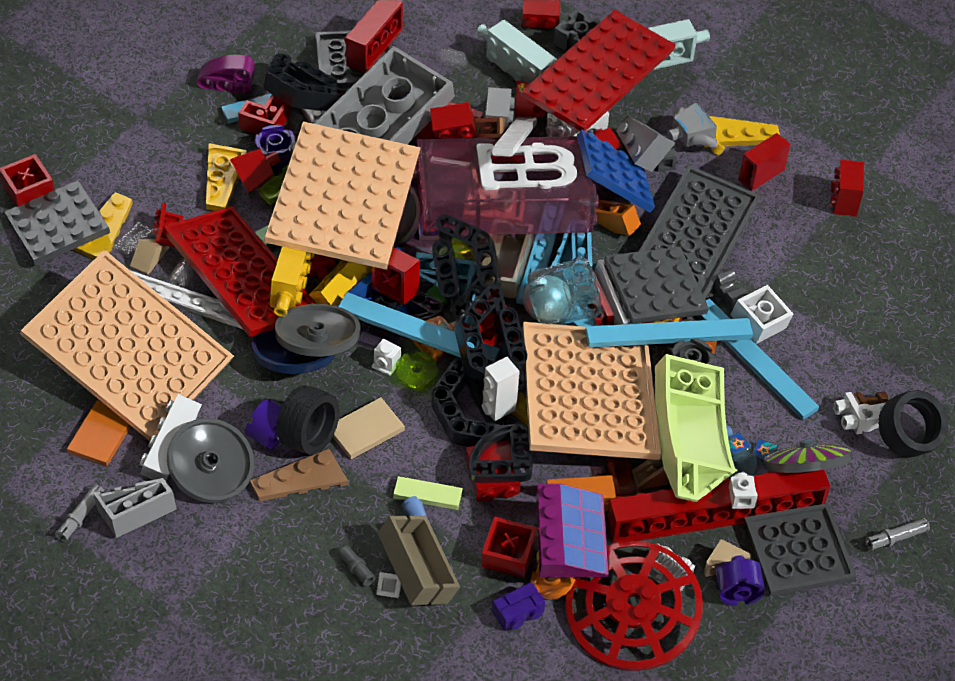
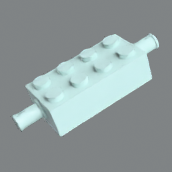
(685, 38)
(515, 52)

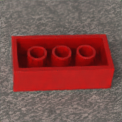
(373, 34)

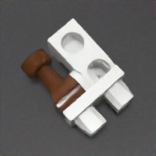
(860, 411)

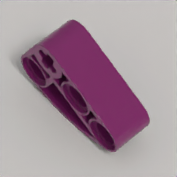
(228, 73)

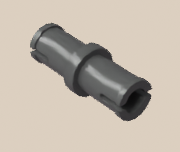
(357, 566)

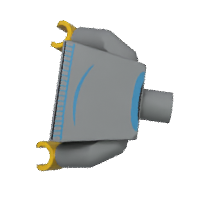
(695, 128)

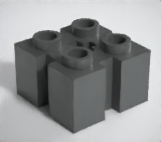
(570, 32)

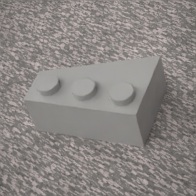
(643, 143)
(135, 506)

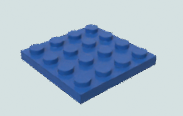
(615, 170)

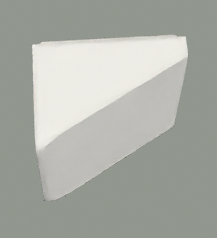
(388, 585)

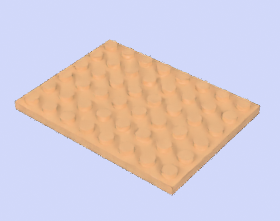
(343, 195)
(126, 344)
(588, 396)

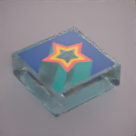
(738, 445)
(763, 449)

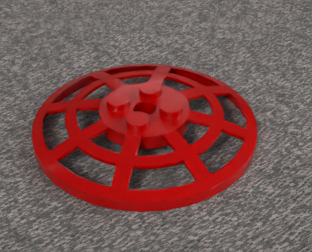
(636, 616)

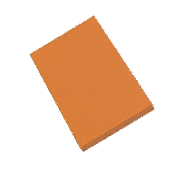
(99, 435)

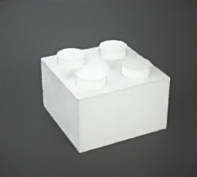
(765, 311)

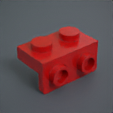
(164, 218)

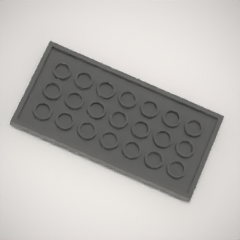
(705, 221)

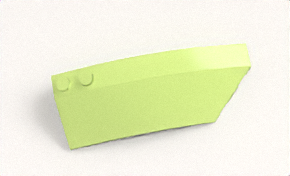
(692, 426)

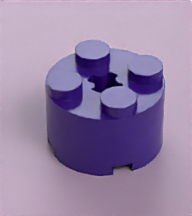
(276, 139)
(265, 424)
(740, 581)

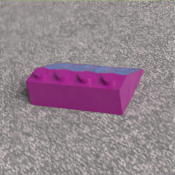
(570, 532)

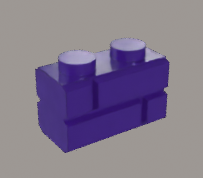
(518, 607)

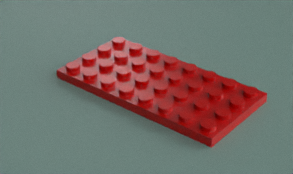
(598, 71)
(231, 264)

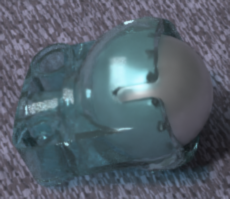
(562, 293)

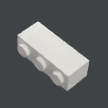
(500, 389)

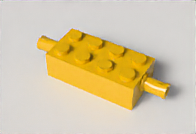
(289, 279)

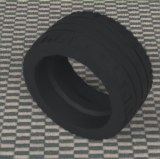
(933, 415)
(308, 419)

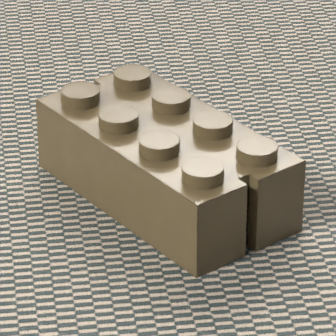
(512, 261)
(418, 560)

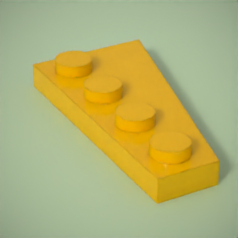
(740, 132)
(221, 176)

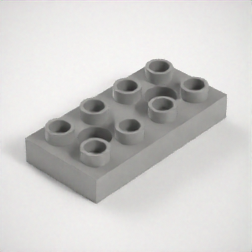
(370, 112)

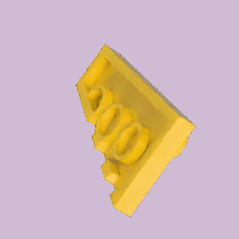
(114, 214)

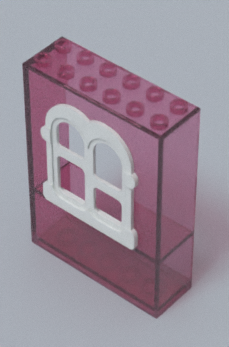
(459, 181)

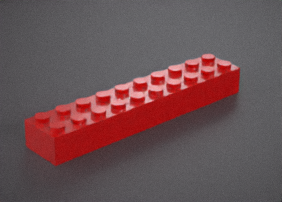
(664, 515)

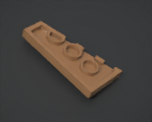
(306, 474)

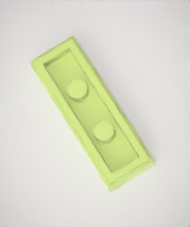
(428, 492)

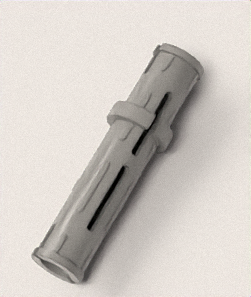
(75, 519)
(889, 537)

